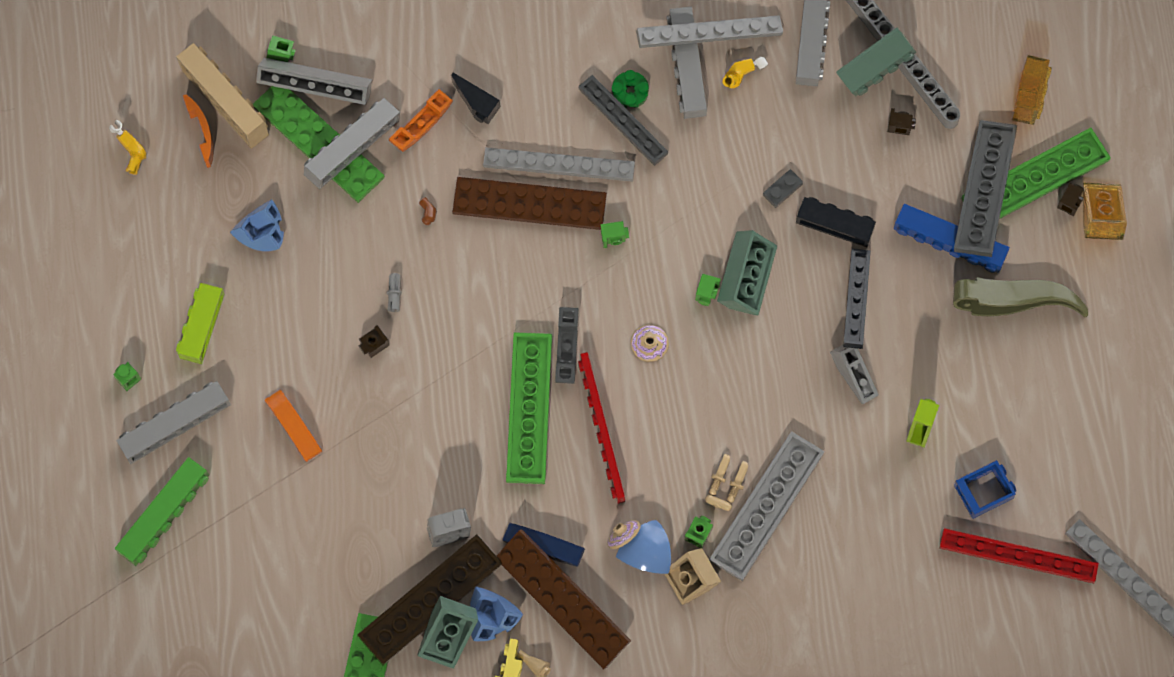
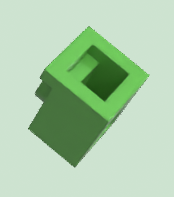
(281, 49)
(614, 233)
(706, 289)
(124, 374)
(699, 538)

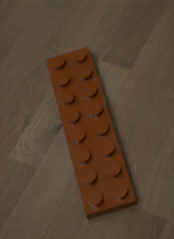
(529, 203)
(563, 599)

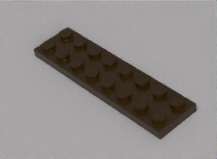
(412, 612)

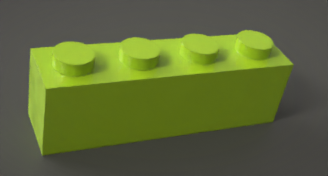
(200, 323)
(922, 422)

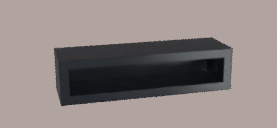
(835, 222)

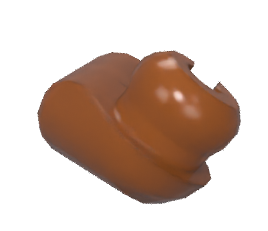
(430, 211)

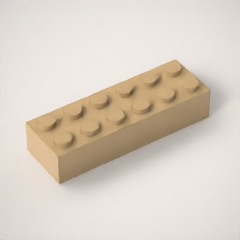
(223, 95)

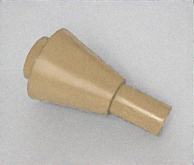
(537, 666)

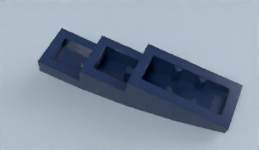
(554, 547)

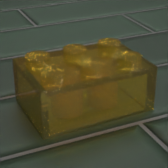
(1032, 90)

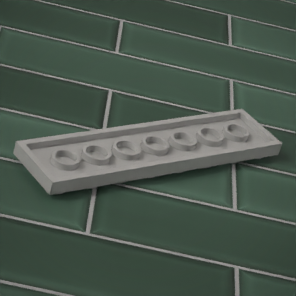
(766, 506)

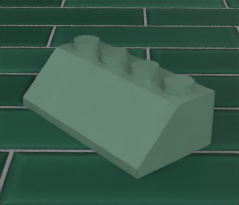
(876, 62)
(747, 272)

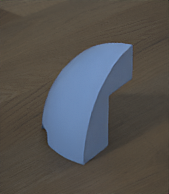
(260, 228)
(648, 549)
(493, 614)

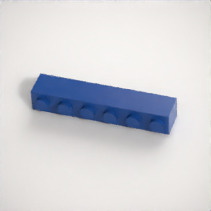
(942, 236)

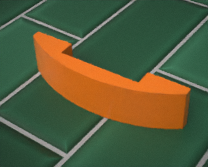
(422, 122)
(206, 148)
(293, 425)

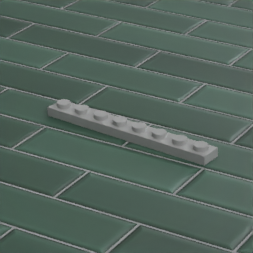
(709, 31)
(559, 164)
(1123, 575)

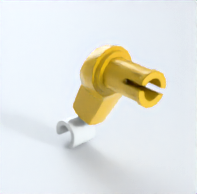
(737, 71)
(134, 148)

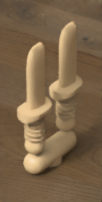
(718, 478)

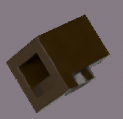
(901, 122)
(1071, 199)
(381, 342)

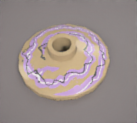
(646, 351)
(623, 534)

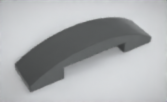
(567, 345)

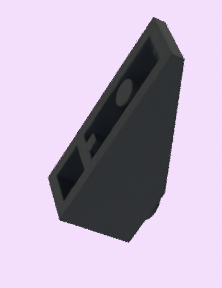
(479, 102)

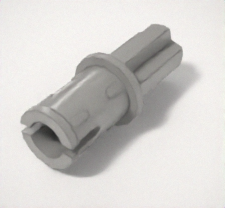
(394, 293)

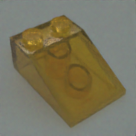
(1103, 211)

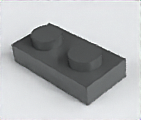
(782, 188)

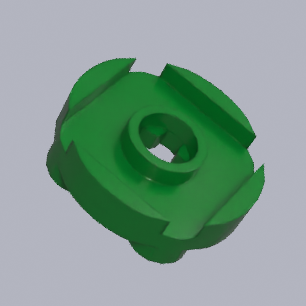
(633, 79)

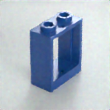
(967, 497)

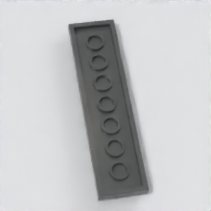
(985, 188)

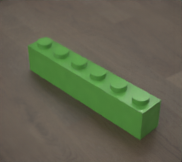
(162, 511)

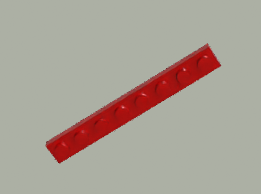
(603, 435)
(1019, 555)

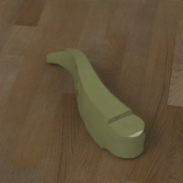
(1002, 297)

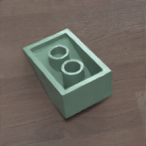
(447, 632)

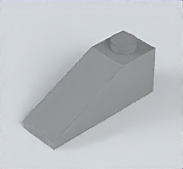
(854, 372)

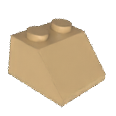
(692, 576)

